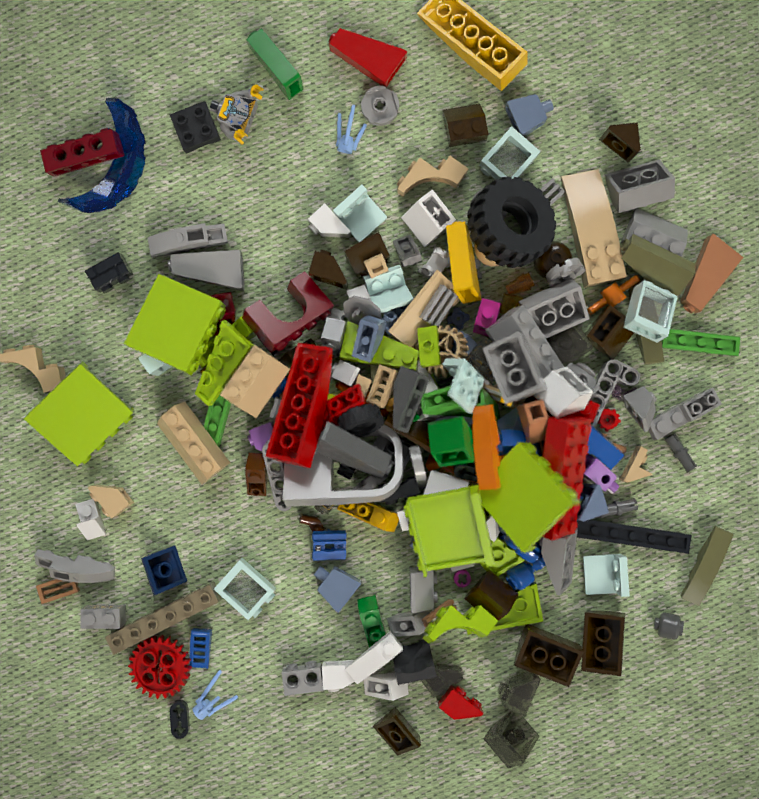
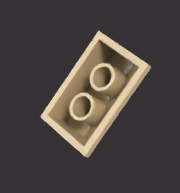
(255, 381)

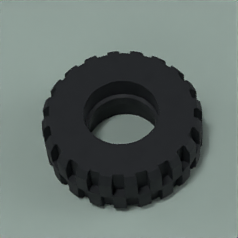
(530, 210)

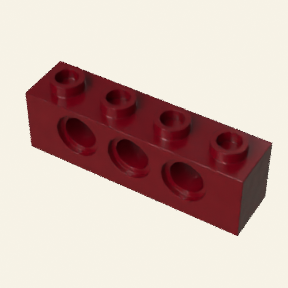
(91, 156)

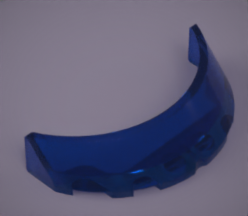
(123, 172)

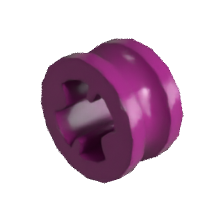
(456, 578)

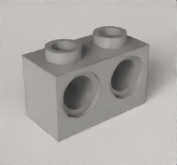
(304, 683)

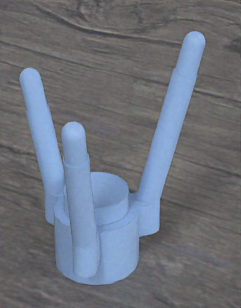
(346, 143)
(205, 707)

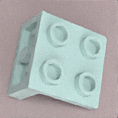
(360, 214)
(388, 289)
(466, 383)
(606, 574)

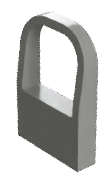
(315, 485)

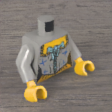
(237, 112)

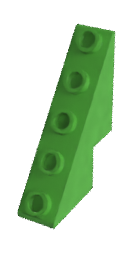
(441, 404)

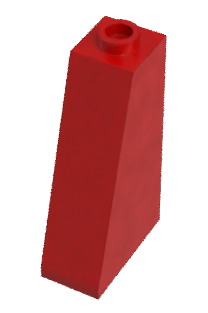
(369, 56)

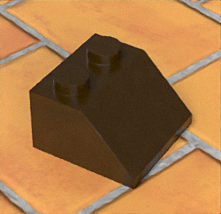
(465, 125)
(365, 250)
(326, 270)

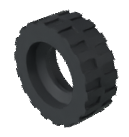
(361, 420)

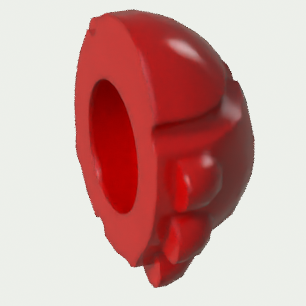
(613, 419)

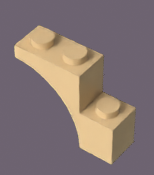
(420, 172)
(33, 360)

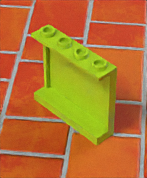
(175, 324)
(79, 415)
(528, 498)
(449, 529)

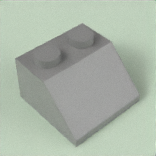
(422, 590)

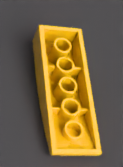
(475, 40)

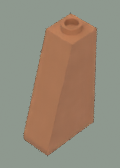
(712, 268)

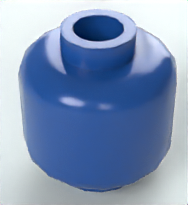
(520, 576)

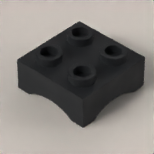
(195, 127)
(407, 489)
(414, 663)

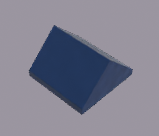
(164, 569)

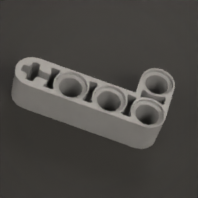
(611, 380)

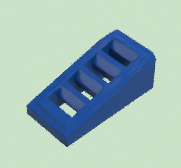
(198, 632)

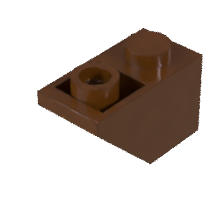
(256, 475)

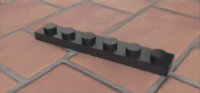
(634, 535)

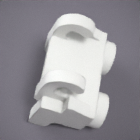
(438, 261)

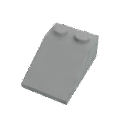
(559, 560)

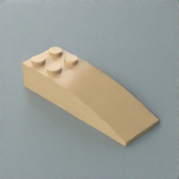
(593, 228)

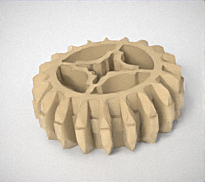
(448, 337)

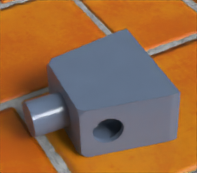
(528, 113)
(336, 586)

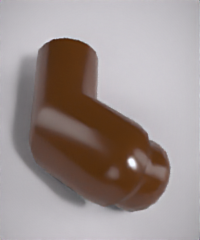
(313, 522)

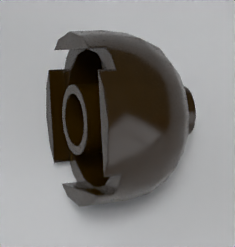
(553, 256)

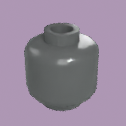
(669, 626)

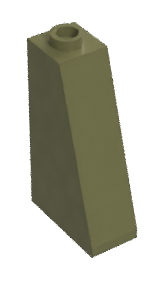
(658, 264)

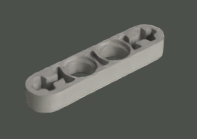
(273, 477)

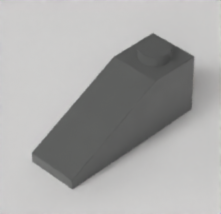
(407, 396)

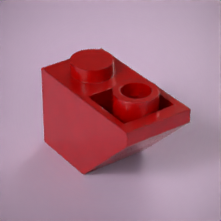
(458, 705)

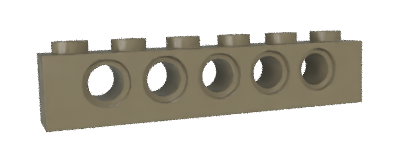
(163, 618)

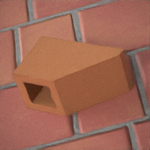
(533, 420)

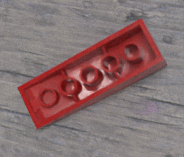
(302, 407)

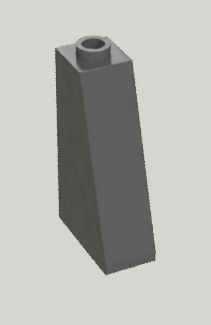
(354, 452)

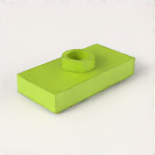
(429, 346)

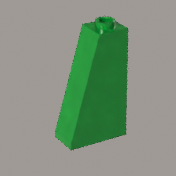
(275, 63)

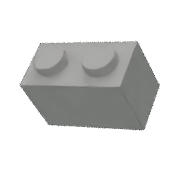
(103, 616)

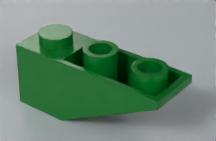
(371, 619)

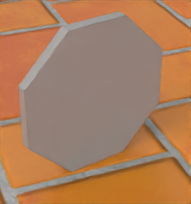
(360, 307)

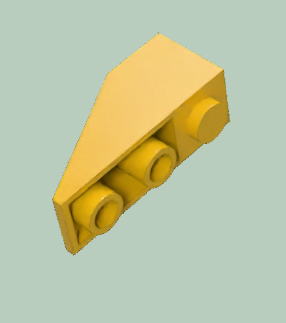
(372, 514)

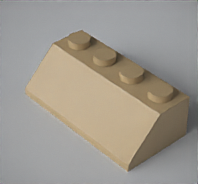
(406, 326)
(192, 442)

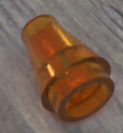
(520, 284)

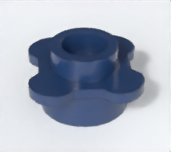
(453, 318)

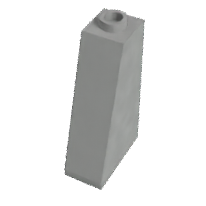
(213, 268)

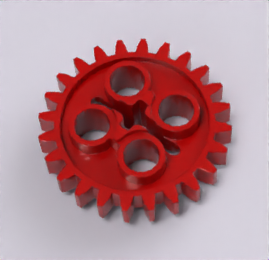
(143, 664)

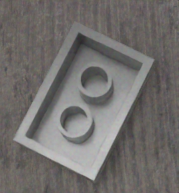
(557, 307)

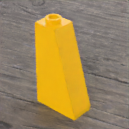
(463, 263)

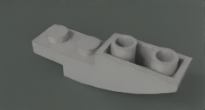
(187, 238)
(683, 413)
(81, 570)

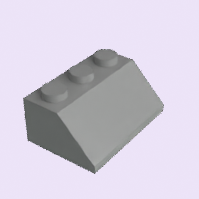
(640, 186)
(657, 231)
(514, 368)

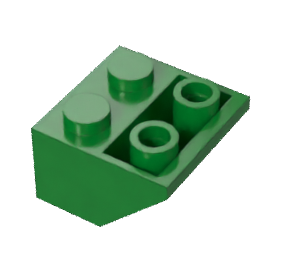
(451, 441)

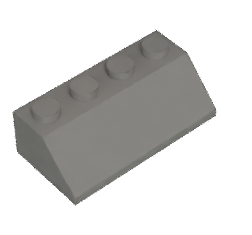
(520, 320)

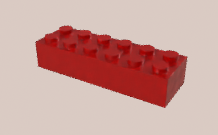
(566, 452)

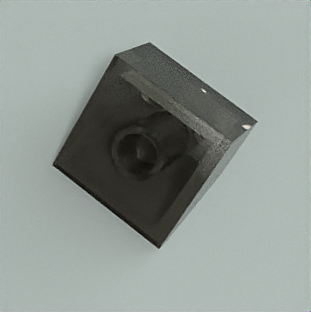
(570, 344)
(518, 691)
(511, 739)

